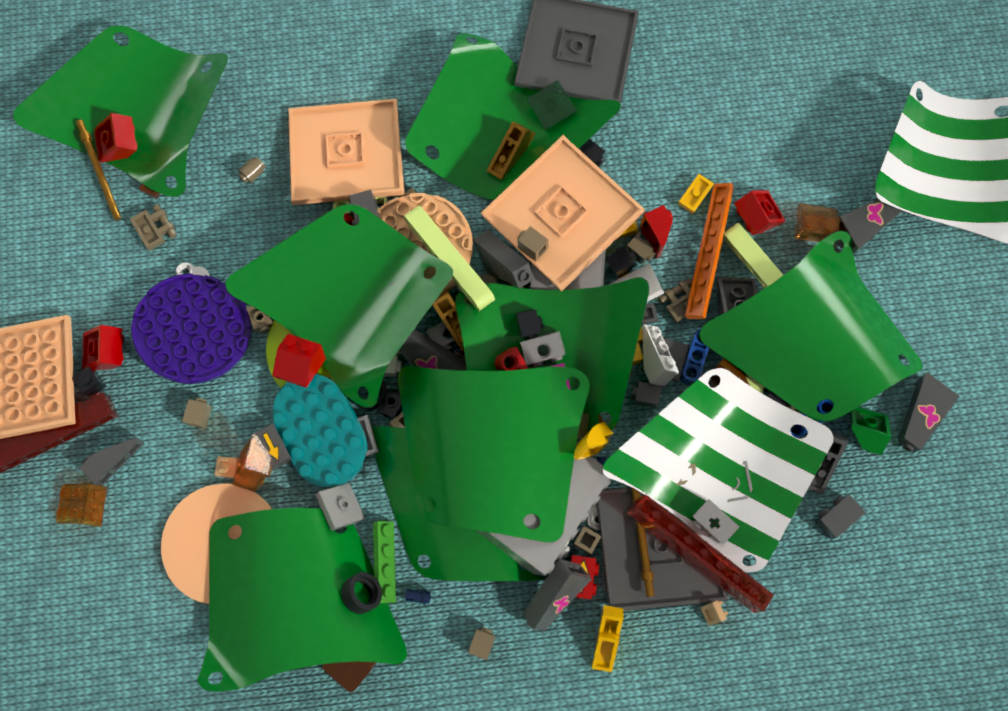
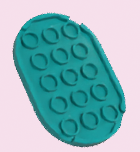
(320, 431)

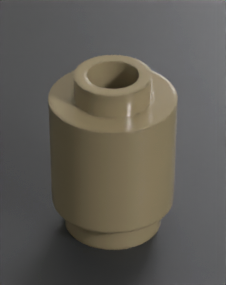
(251, 170)

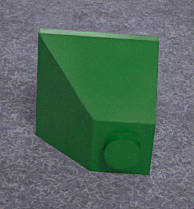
(870, 429)

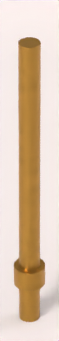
(86, 139)
(647, 574)

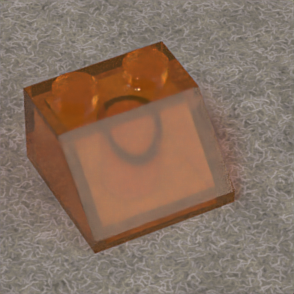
(816, 222)
(252, 465)

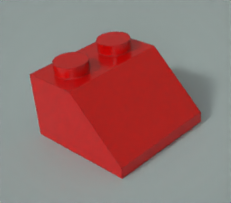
(115, 138)
(759, 211)
(656, 227)
(102, 348)
(298, 360)

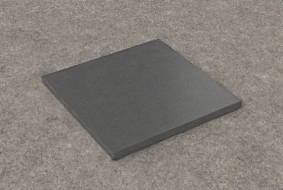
(579, 46)
(675, 579)

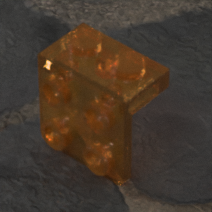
(81, 504)

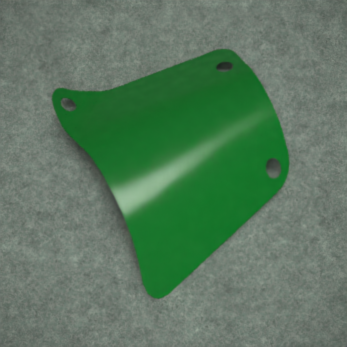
(139, 80)
(473, 111)
(335, 291)
(596, 328)
(815, 335)
(493, 446)
(453, 551)
(282, 602)

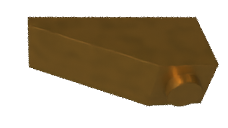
(510, 150)
(447, 311)

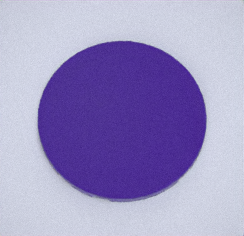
(190, 329)

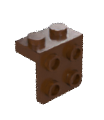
(349, 673)

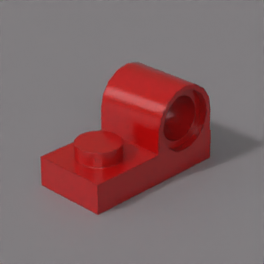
(515, 359)

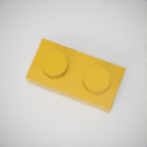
(695, 193)

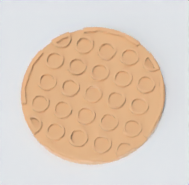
(444, 215)
(187, 533)

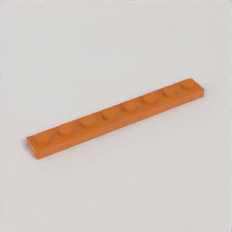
(709, 251)

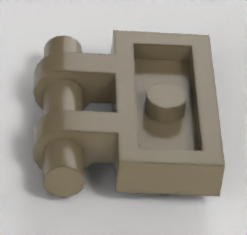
(147, 229)
(677, 307)

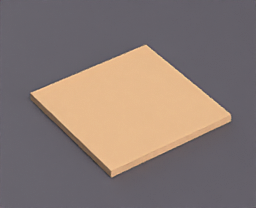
(345, 151)
(569, 205)

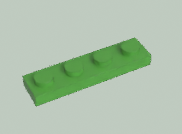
(384, 559)

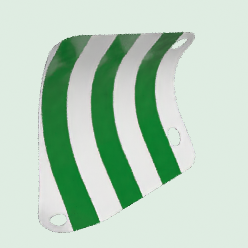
(949, 163)
(717, 433)

